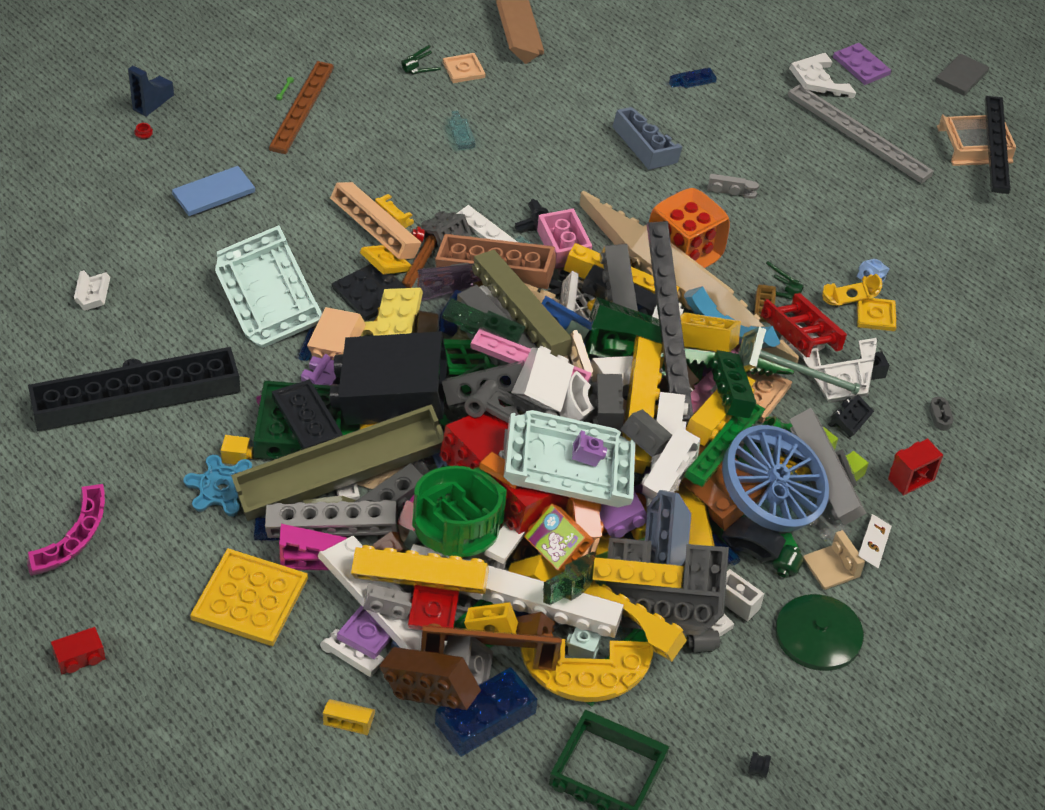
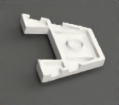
(814, 78)
(850, 371)

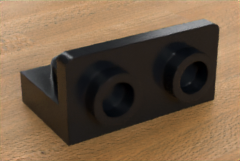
(851, 415)

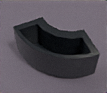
(754, 539)

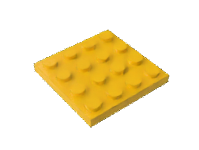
(249, 597)

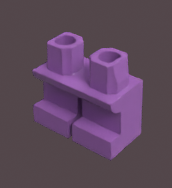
(323, 371)

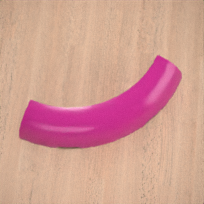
(76, 538)

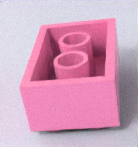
(562, 231)

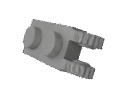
(732, 185)

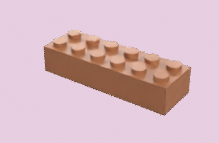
(530, 262)

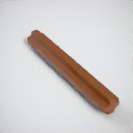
(420, 261)

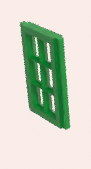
(463, 345)

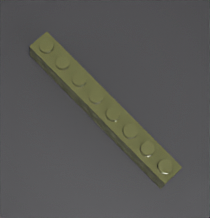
(521, 303)

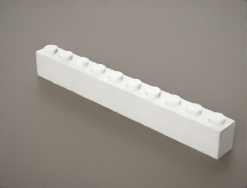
(526, 595)

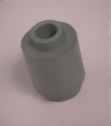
(706, 642)

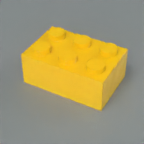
(709, 332)

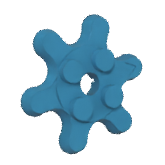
(208, 482)

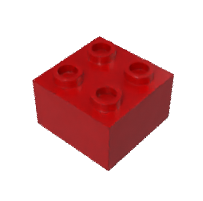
(915, 466)

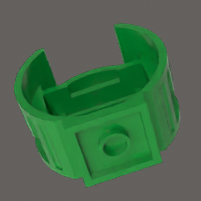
(466, 518)

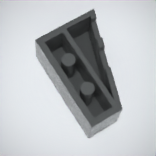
(609, 401)

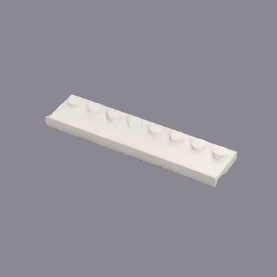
(339, 561)

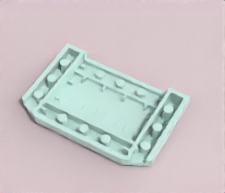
(266, 288)
(542, 460)

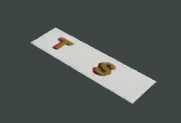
(875, 541)

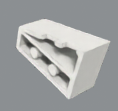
(614, 365)
(672, 464)

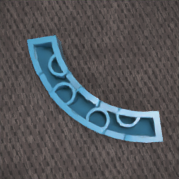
(703, 305)

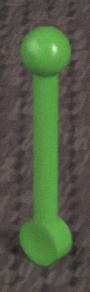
(289, 80)

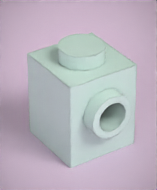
(583, 644)

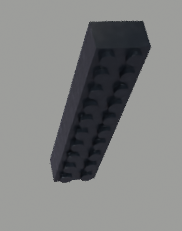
(134, 388)

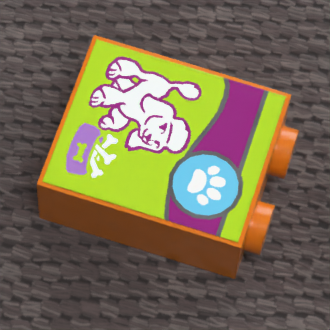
(558, 537)

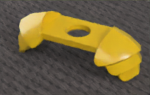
(867, 289)

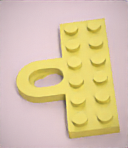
(396, 312)

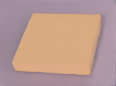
(463, 68)

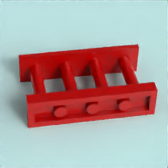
(809, 314)

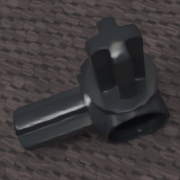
(532, 222)

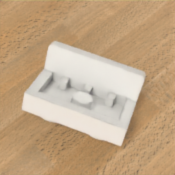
(92, 290)

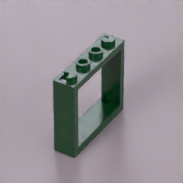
(619, 735)

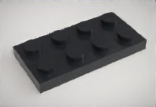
(306, 414)

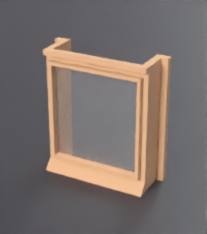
(969, 139)

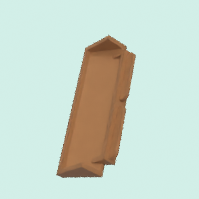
(520, 29)

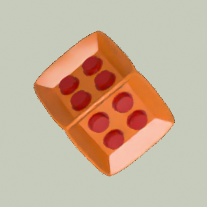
(695, 225)

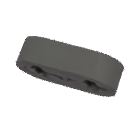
(945, 412)

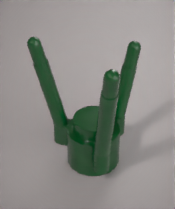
(411, 63)
(792, 286)

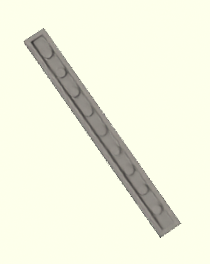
(861, 134)

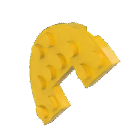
(594, 678)

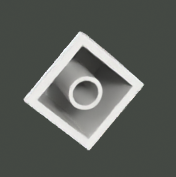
(544, 379)

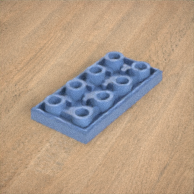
(213, 190)

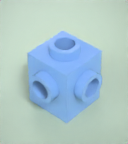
(872, 267)

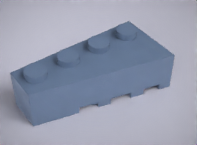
(645, 139)

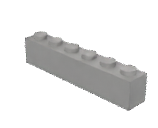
(841, 491)

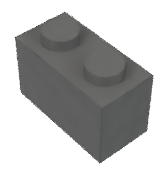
(646, 432)

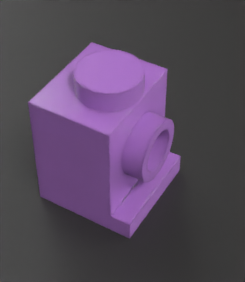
(588, 449)

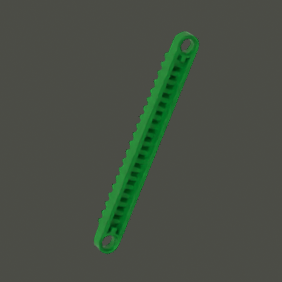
(697, 357)

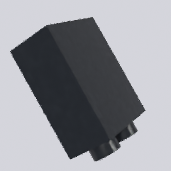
(389, 376)

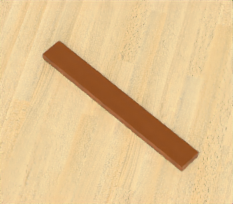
(301, 107)

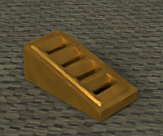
(763, 292)

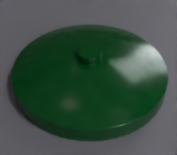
(819, 632)

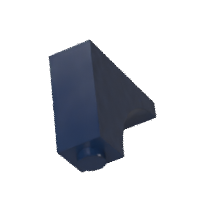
(148, 94)

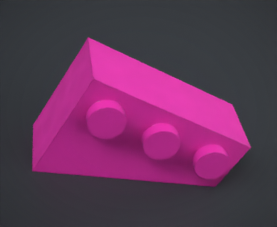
(301, 547)

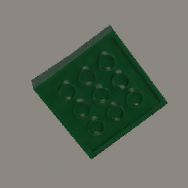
(618, 318)
(272, 434)

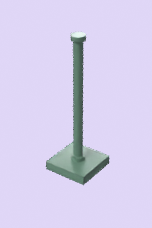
(751, 351)

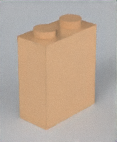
(331, 332)

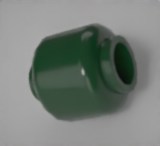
(788, 561)

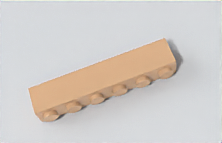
(375, 220)

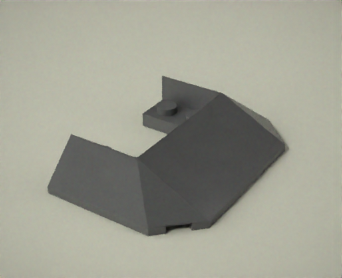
(692, 607)

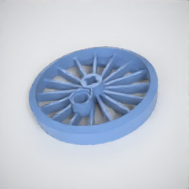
(776, 476)

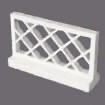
(571, 293)

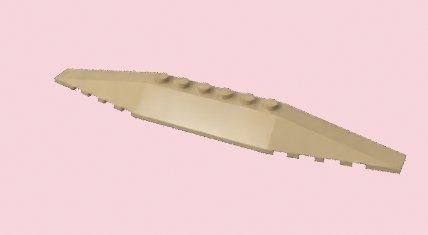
(687, 271)

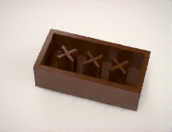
(430, 678)

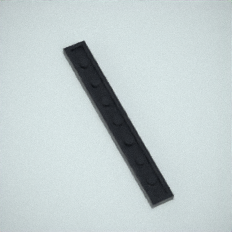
(997, 145)

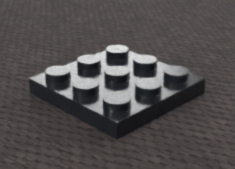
(365, 289)

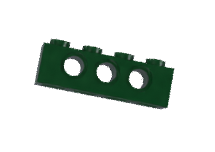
(732, 384)

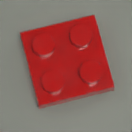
(432, 607)

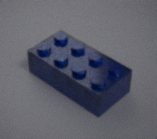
(498, 707)

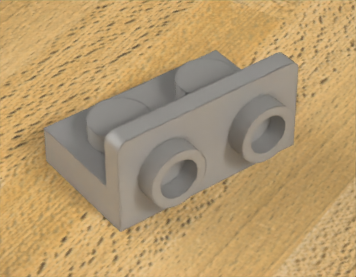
(387, 601)

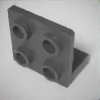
(446, 223)

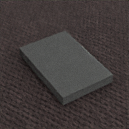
(962, 74)

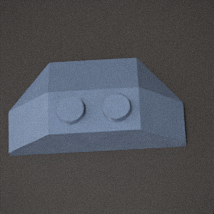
(668, 528)

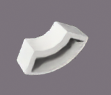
(576, 401)

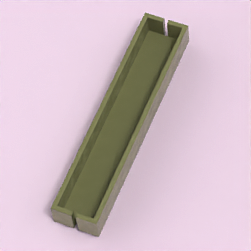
(339, 462)

